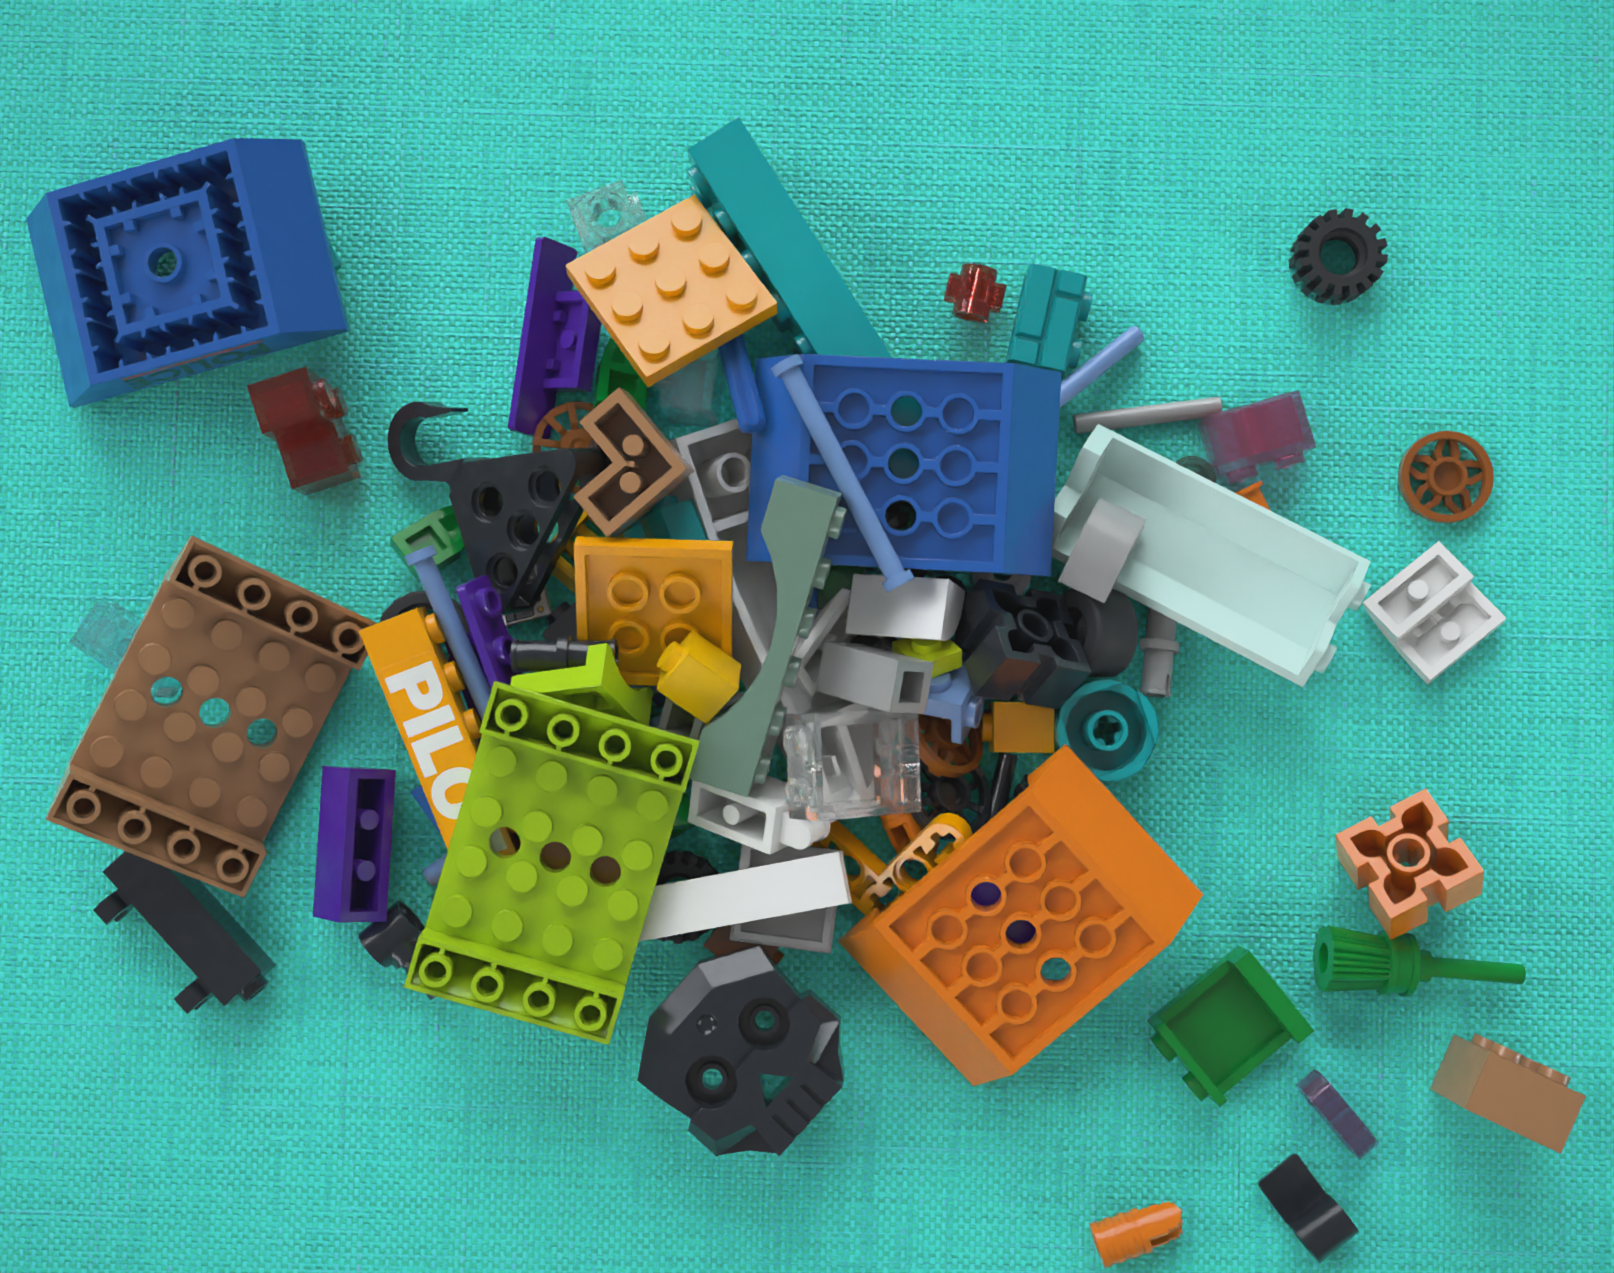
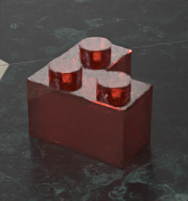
(308, 425)

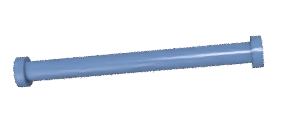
(842, 472)
(451, 625)

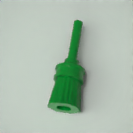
(1375, 962)

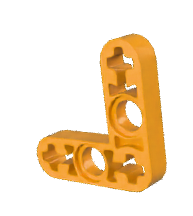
(877, 877)

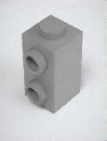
(875, 677)

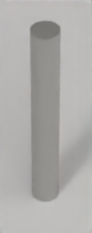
(1147, 414)

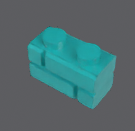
(1048, 319)

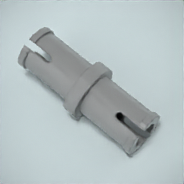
(1159, 652)

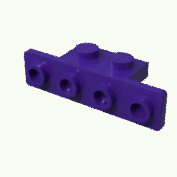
(555, 341)
(488, 633)

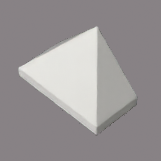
(827, 626)

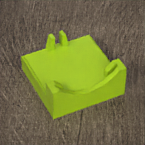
(592, 686)

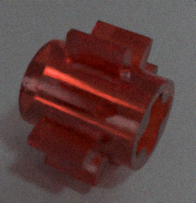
(974, 293)

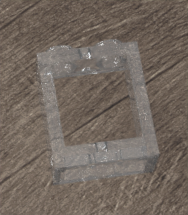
(895, 784)

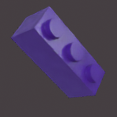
(354, 844)

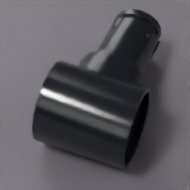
(395, 939)

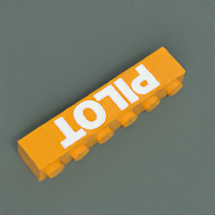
(430, 713)

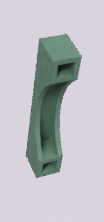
(796, 535)

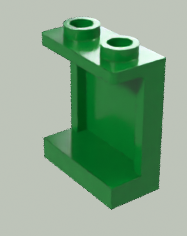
(1226, 1024)

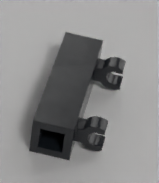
(193, 925)

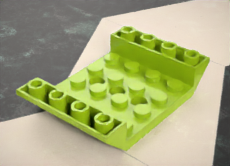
(535, 936)

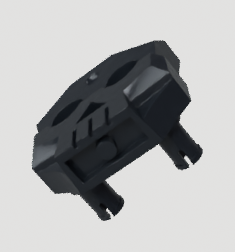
(713, 1026)

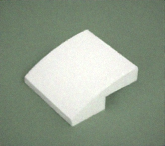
(1433, 612)

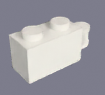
(753, 820)

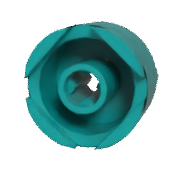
(1132, 721)

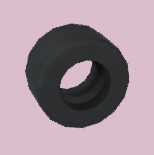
(1104, 630)

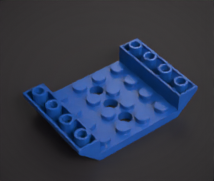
(979, 445)

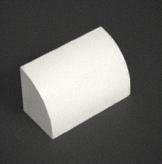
(914, 610)

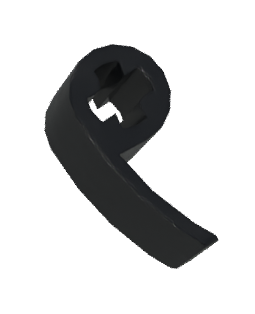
(1307, 1208)

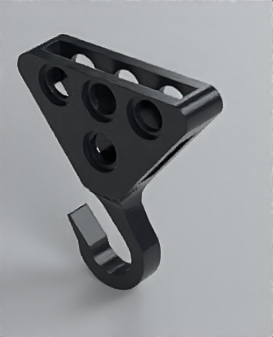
(503, 504)

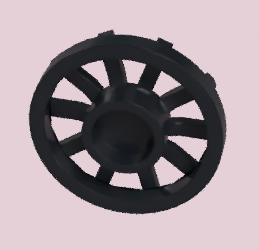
(952, 796)

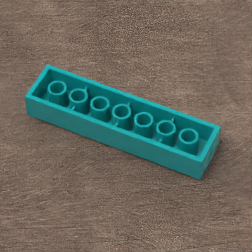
(787, 259)

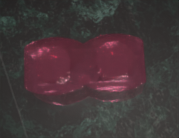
(1256, 436)

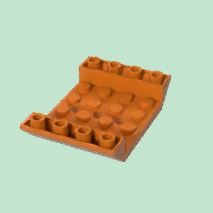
(1070, 868)

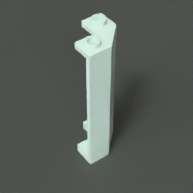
(1215, 557)

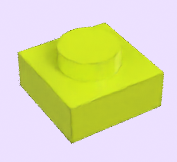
(943, 654)

